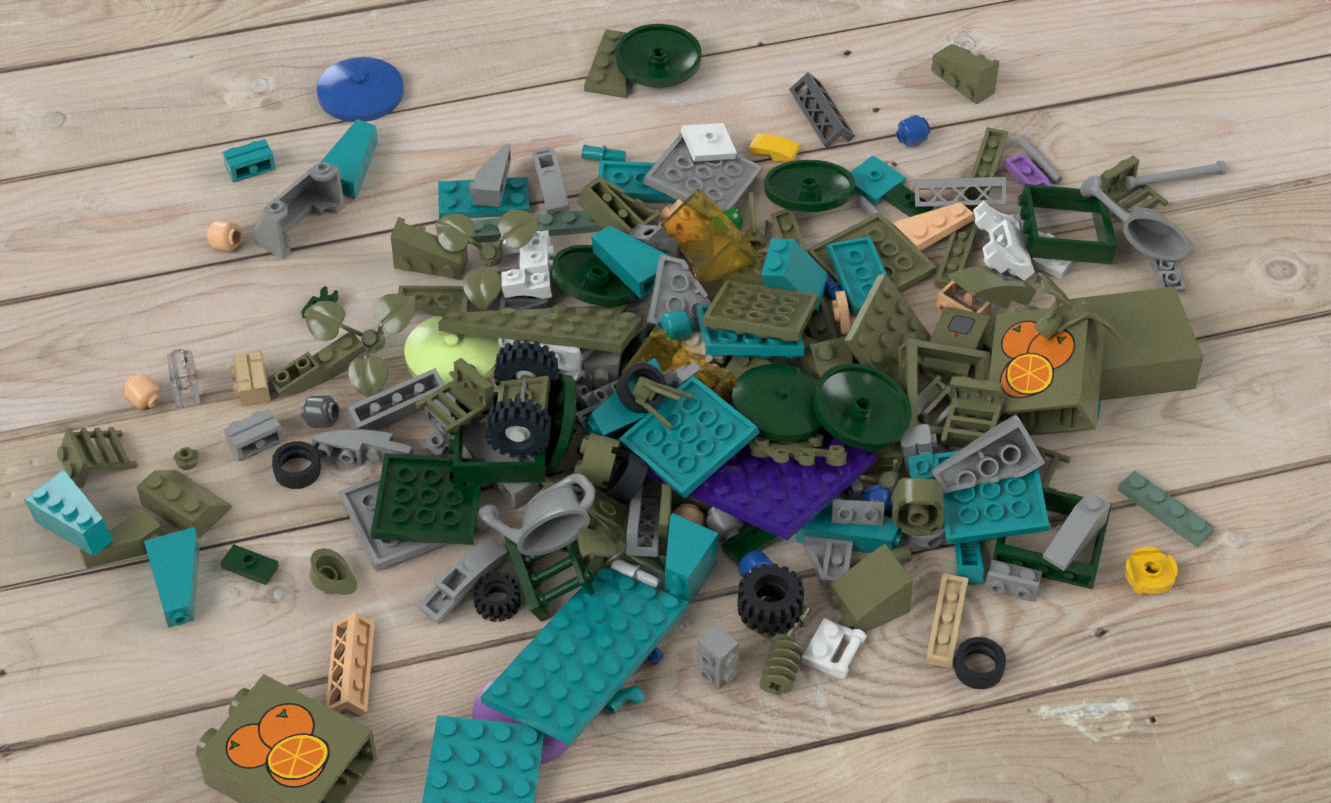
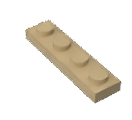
(946, 621)

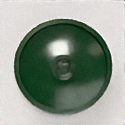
(658, 55)
(809, 185)
(589, 278)
(778, 402)
(862, 406)
(563, 421)

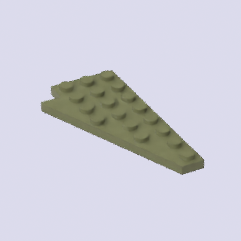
(578, 327)

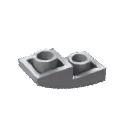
(1167, 274)
(681, 374)

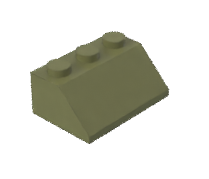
(181, 501)

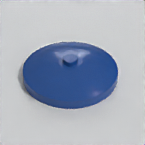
(360, 89)

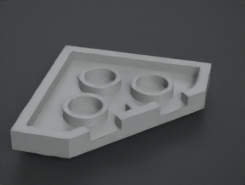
(675, 290)

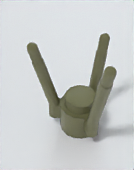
(753, 235)
(646, 389)
(887, 480)

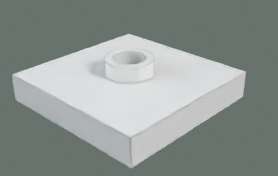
(708, 142)

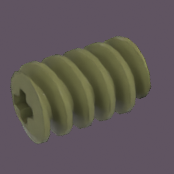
(781, 665)

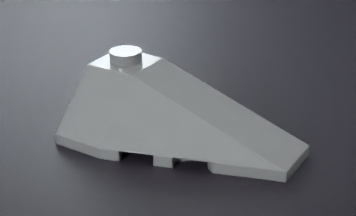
(994, 456)

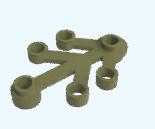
(798, 450)

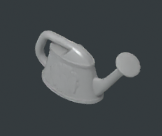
(1144, 227)
(549, 518)

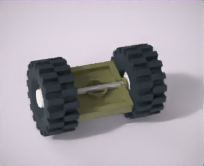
(521, 418)

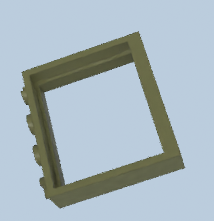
(908, 375)

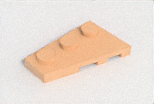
(934, 225)

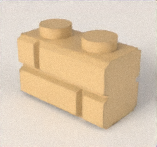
(251, 379)

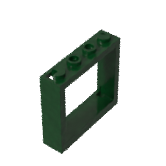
(1066, 249)
(491, 471)
(1076, 573)

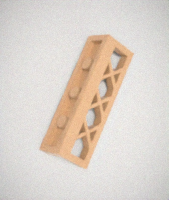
(354, 663)

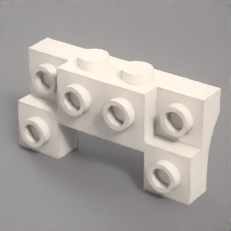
(1007, 242)
(534, 274)

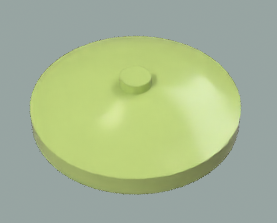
(431, 349)

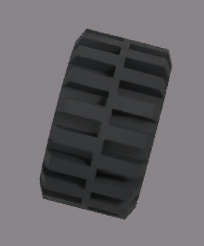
(765, 615)

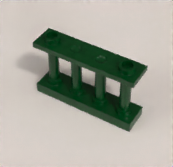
(531, 581)

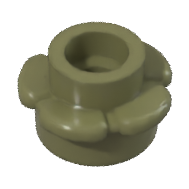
(186, 458)

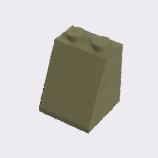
(872, 591)

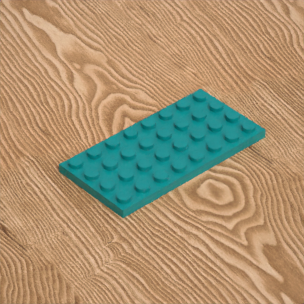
(584, 655)

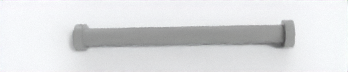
(1219, 167)

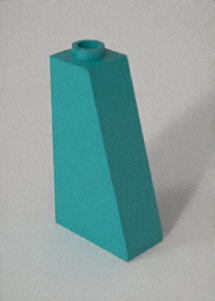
(353, 156)
(628, 258)
(612, 415)
(864, 537)
(175, 570)

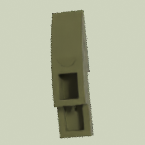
(313, 370)

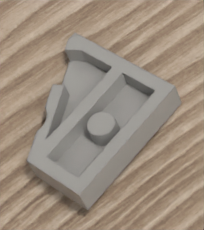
(828, 557)

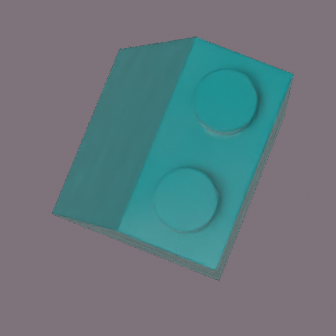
(793, 269)
(689, 557)

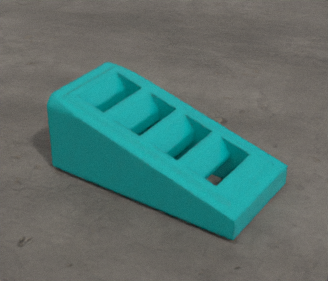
(969, 562)

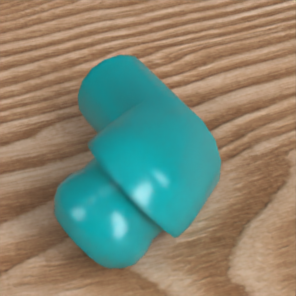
(623, 695)

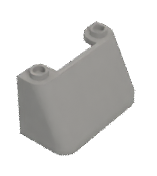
(313, 191)

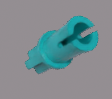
(602, 153)

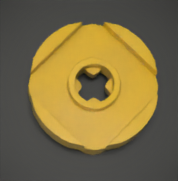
(1145, 582)

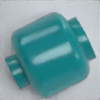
(677, 325)

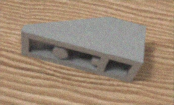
(491, 179)
(1077, 530)

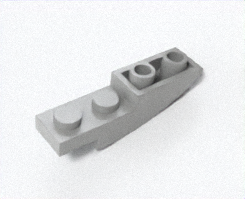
(550, 180)
(356, 444)
(461, 578)

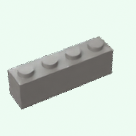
(394, 402)

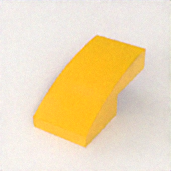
(778, 147)

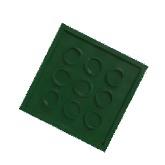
(423, 503)

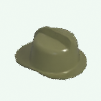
(331, 572)

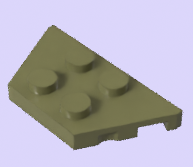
(609, 518)

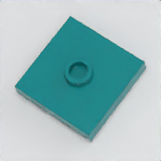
(875, 179)

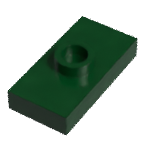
(904, 200)
(747, 541)
(249, 564)

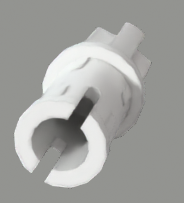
(635, 572)

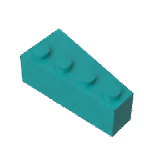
(68, 513)

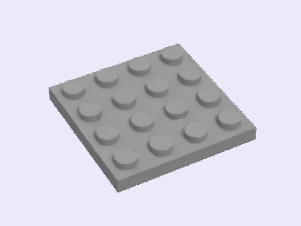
(719, 179)
(360, 506)

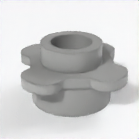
(436, 444)

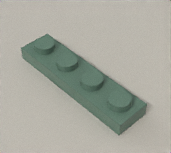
(1166, 508)

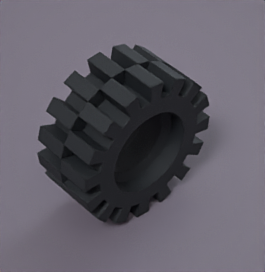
(501, 608)

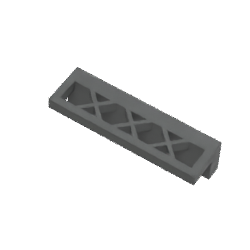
(823, 104)

